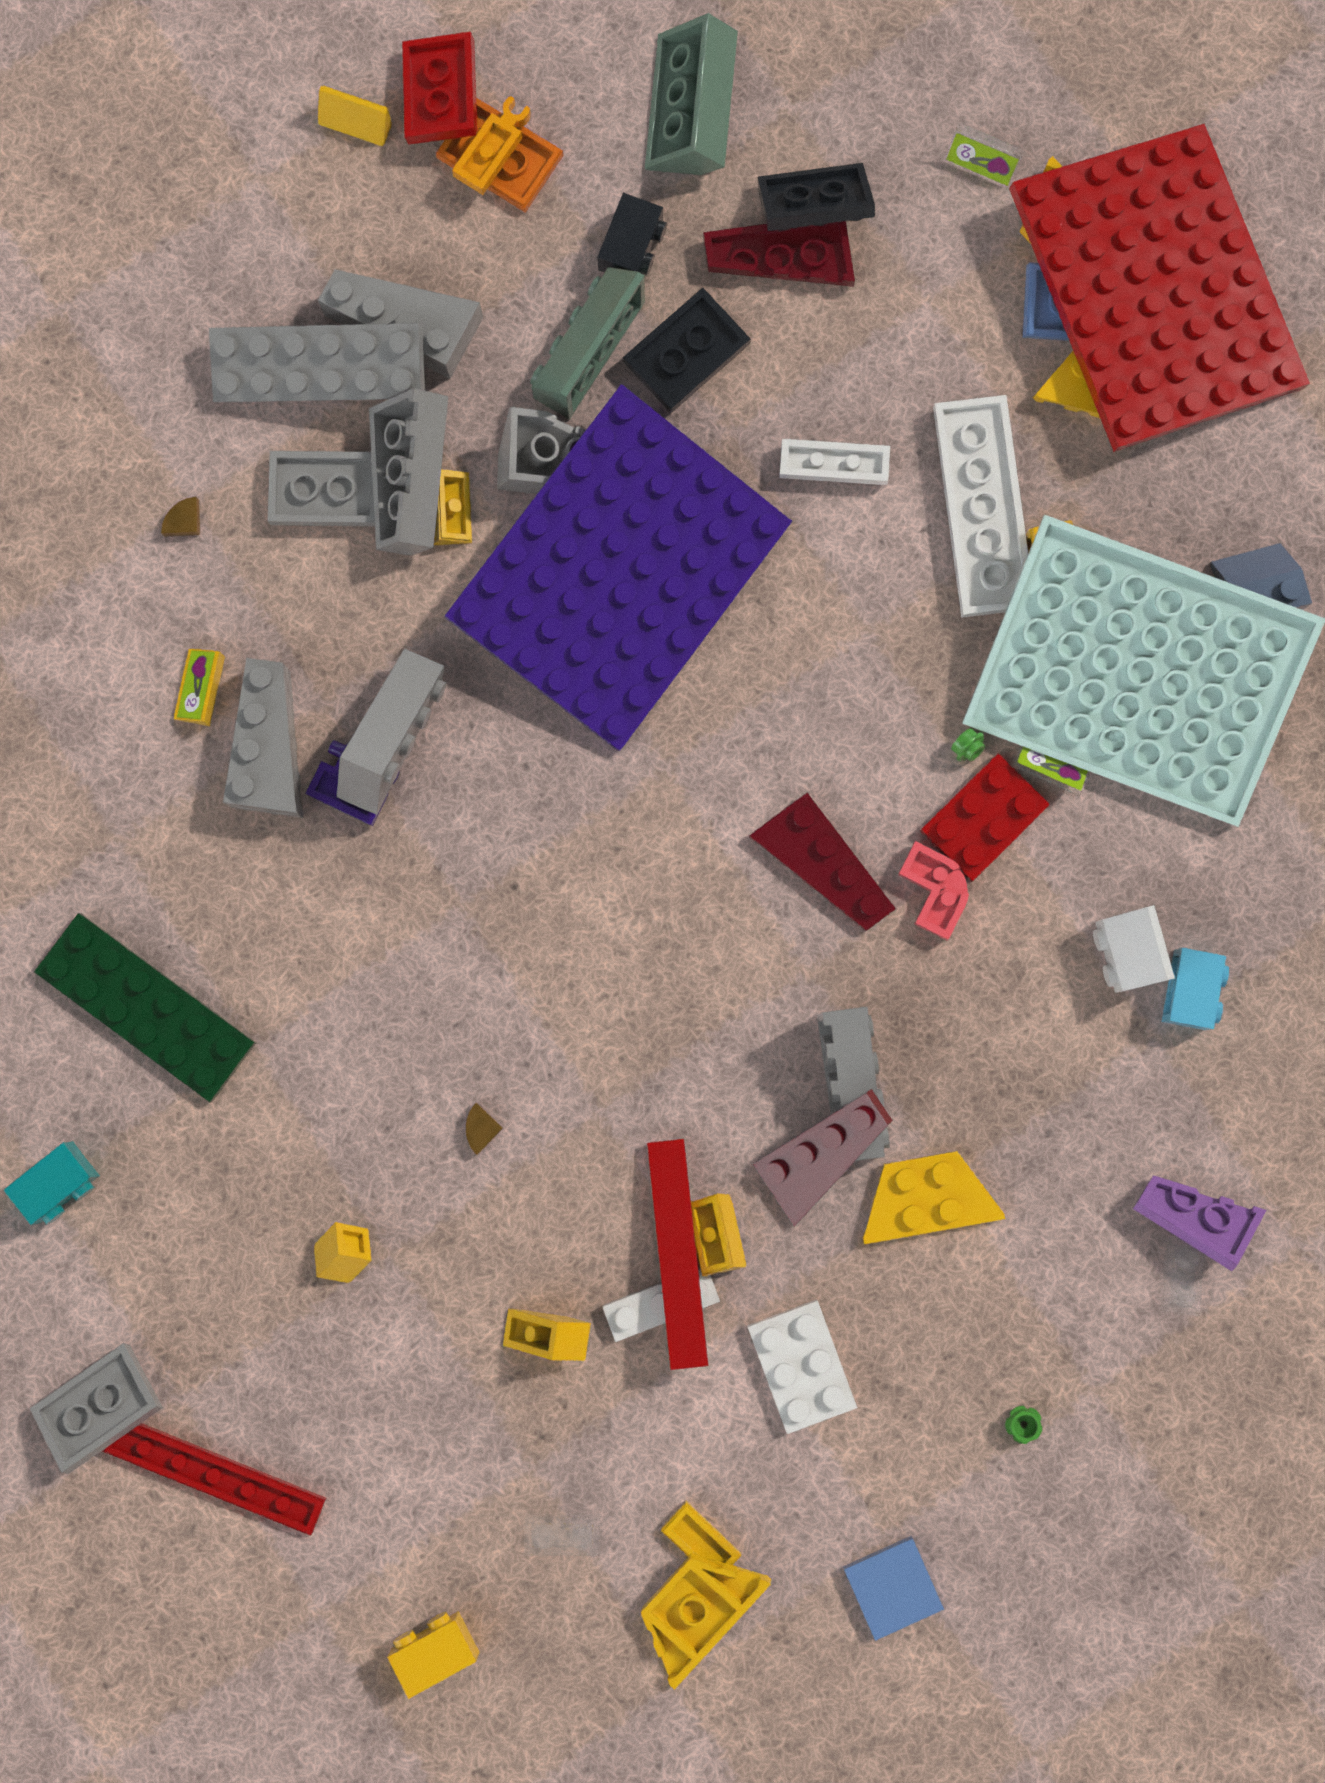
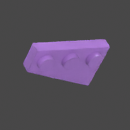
(1204, 1222)

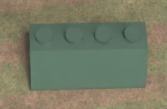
(691, 97)
(589, 340)

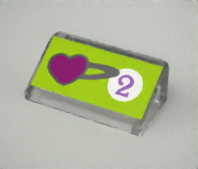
(984, 155)
(1050, 772)

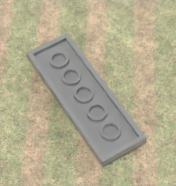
(316, 362)

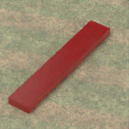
(677, 1255)
(220, 1477)

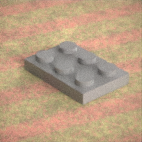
(320, 488)
(95, 1408)

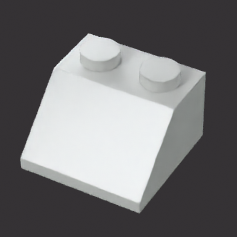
(1133, 950)

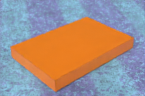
(524, 170)

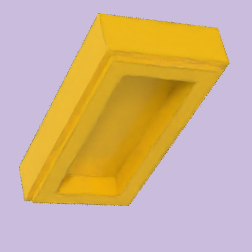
(698, 1536)

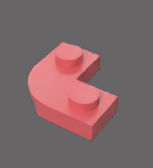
(946, 887)

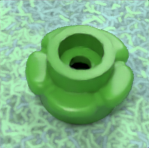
(968, 745)
(1026, 1434)

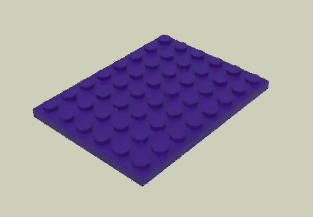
(618, 568)

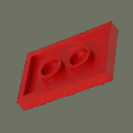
(439, 88)
(984, 817)

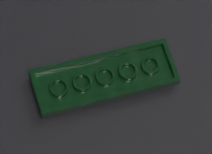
(145, 1007)

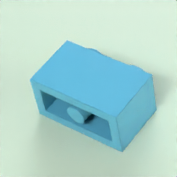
(1196, 989)

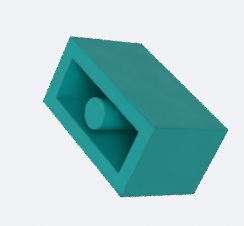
(52, 1183)

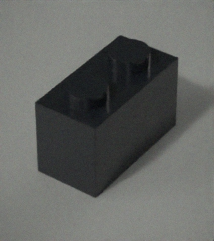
(632, 236)

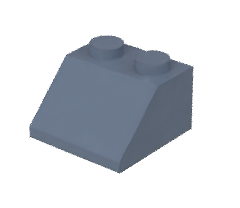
(1266, 572)

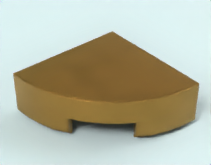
(182, 519)
(480, 1128)

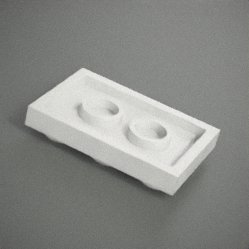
(802, 1366)

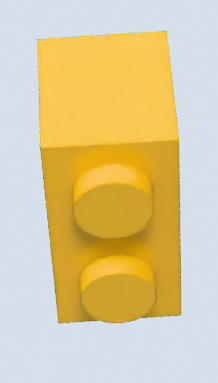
(432, 1653)

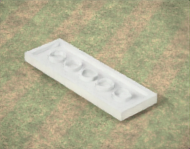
(981, 501)

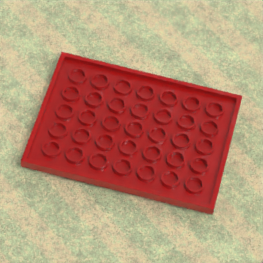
(1158, 286)

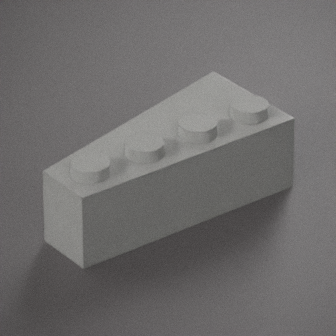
(446, 319)
(406, 469)
(389, 731)
(264, 745)
(851, 1063)

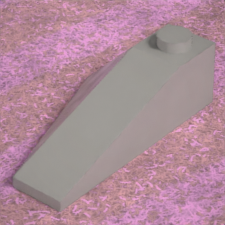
(532, 449)

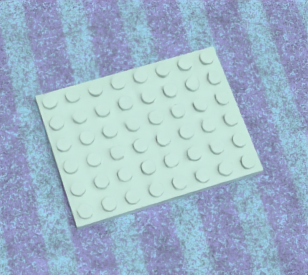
(1142, 670)

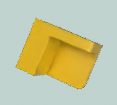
(342, 1252)

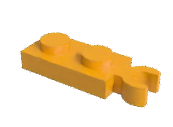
(491, 147)

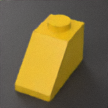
(546, 1335)

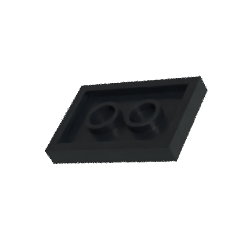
(816, 197)
(686, 350)

